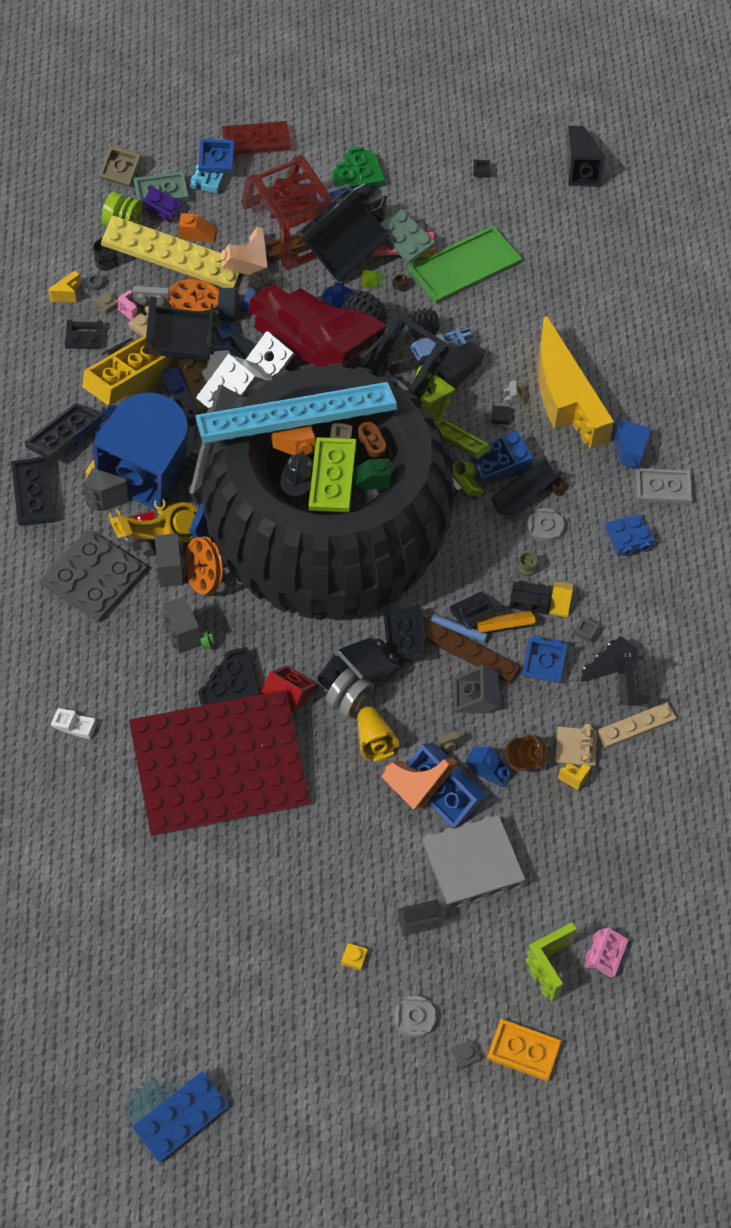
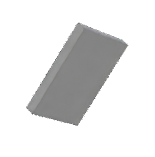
(663, 486)

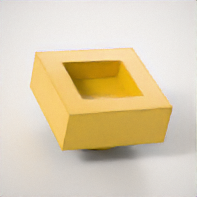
(354, 956)

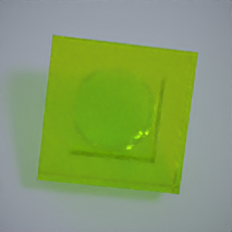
(370, 279)

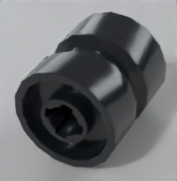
(104, 257)
(333, 670)

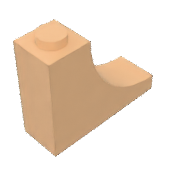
(247, 257)

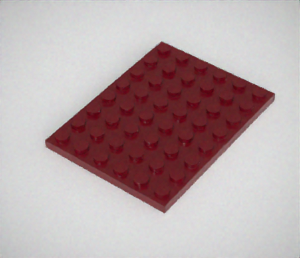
(218, 762)

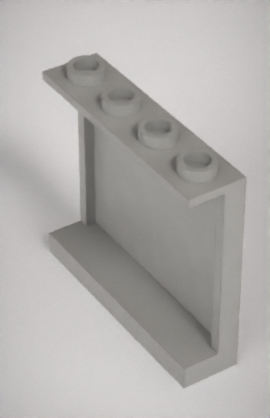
(473, 862)

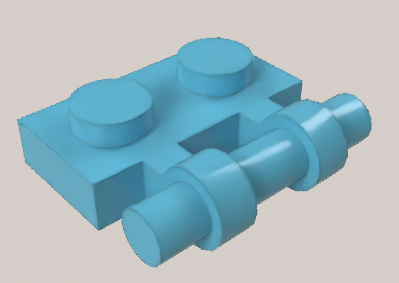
(209, 183)

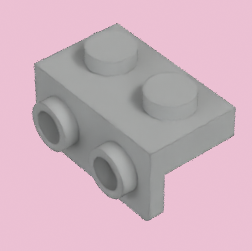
(142, 295)

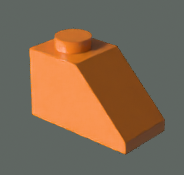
(195, 228)
(294, 440)

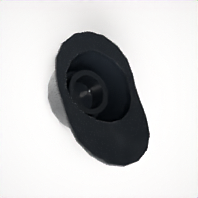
(297, 475)

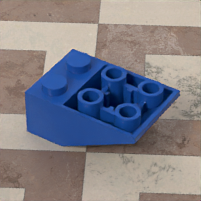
(505, 459)

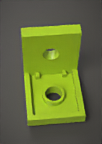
(438, 399)
(539, 964)

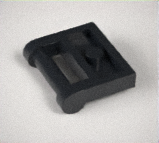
(83, 339)
(474, 609)

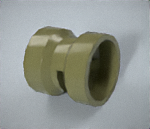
(527, 564)

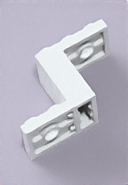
(243, 374)

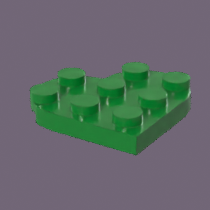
(357, 168)

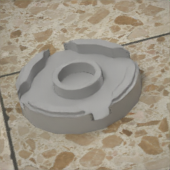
(545, 530)
(409, 1019)

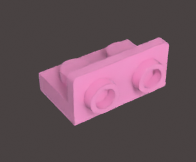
(606, 951)

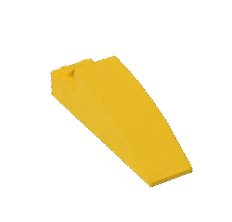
(126, 373)
(568, 393)

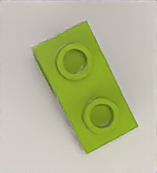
(464, 474)

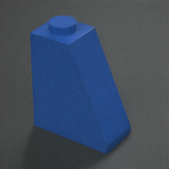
(630, 442)

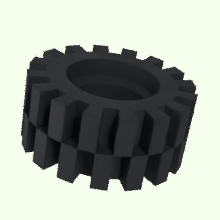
(425, 318)

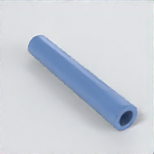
(459, 628)

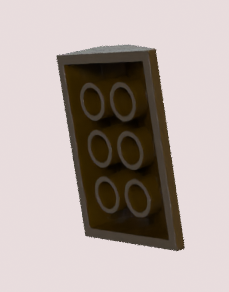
(198, 373)

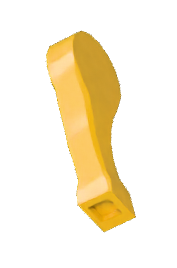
(172, 520)

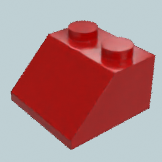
(296, 685)

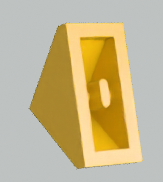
(561, 599)

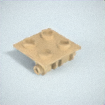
(576, 745)

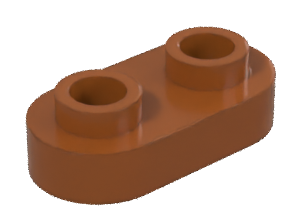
(373, 440)

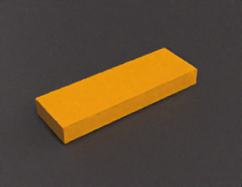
(505, 621)

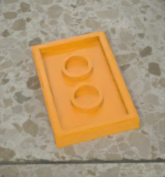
(524, 1050)

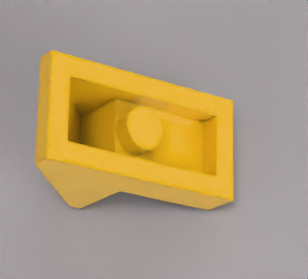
(65, 289)

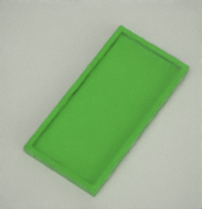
(464, 264)

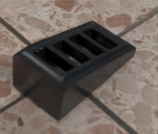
(241, 345)

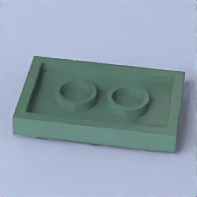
(171, 184)
(407, 236)

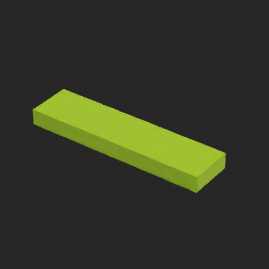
(462, 439)

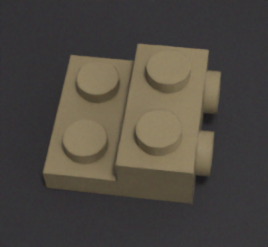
(120, 165)

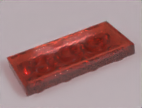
(258, 137)

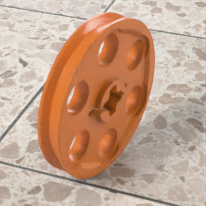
(188, 299)
(203, 573)

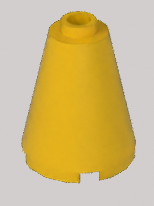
(375, 736)

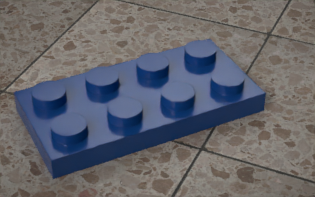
(180, 1116)

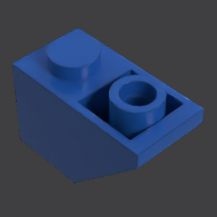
(488, 765)

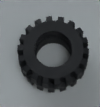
(368, 304)

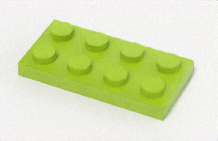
(332, 474)

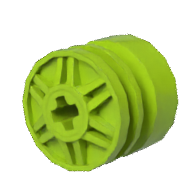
(127, 209)

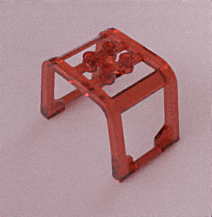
(290, 195)

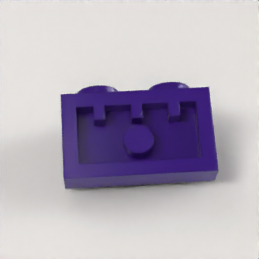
(161, 203)

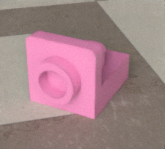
(126, 305)

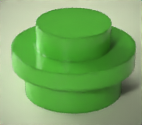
(207, 639)

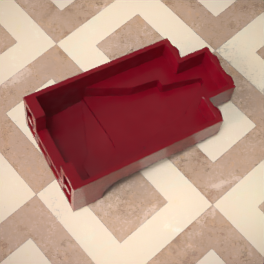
(312, 327)

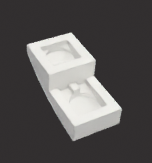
(71, 723)

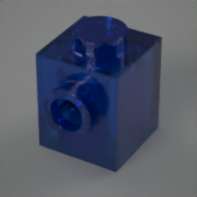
(174, 380)

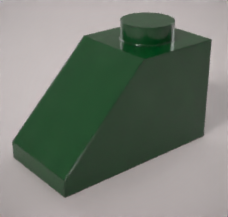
(372, 475)

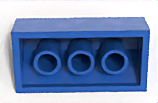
(457, 795)

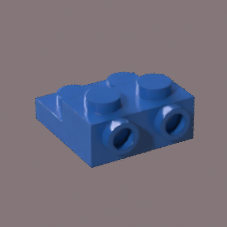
(216, 155)
(629, 535)
(544, 659)

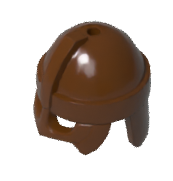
(527, 752)

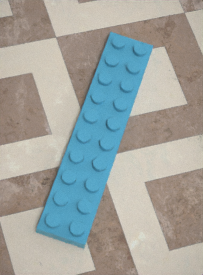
(295, 412)

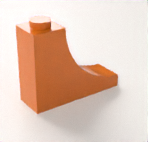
(415, 785)

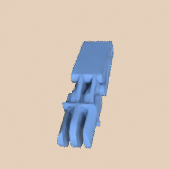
(454, 338)

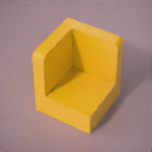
(573, 775)

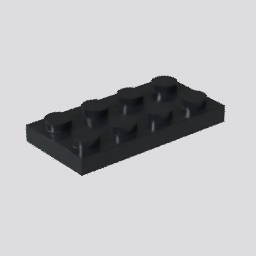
(63, 431)
(33, 491)

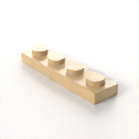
(636, 725)

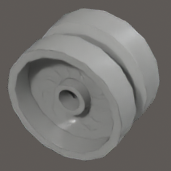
(349, 693)

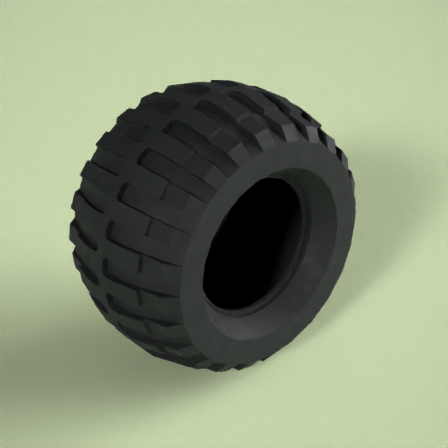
(330, 559)

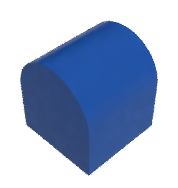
(145, 446)

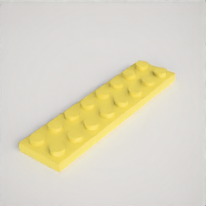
(167, 252)

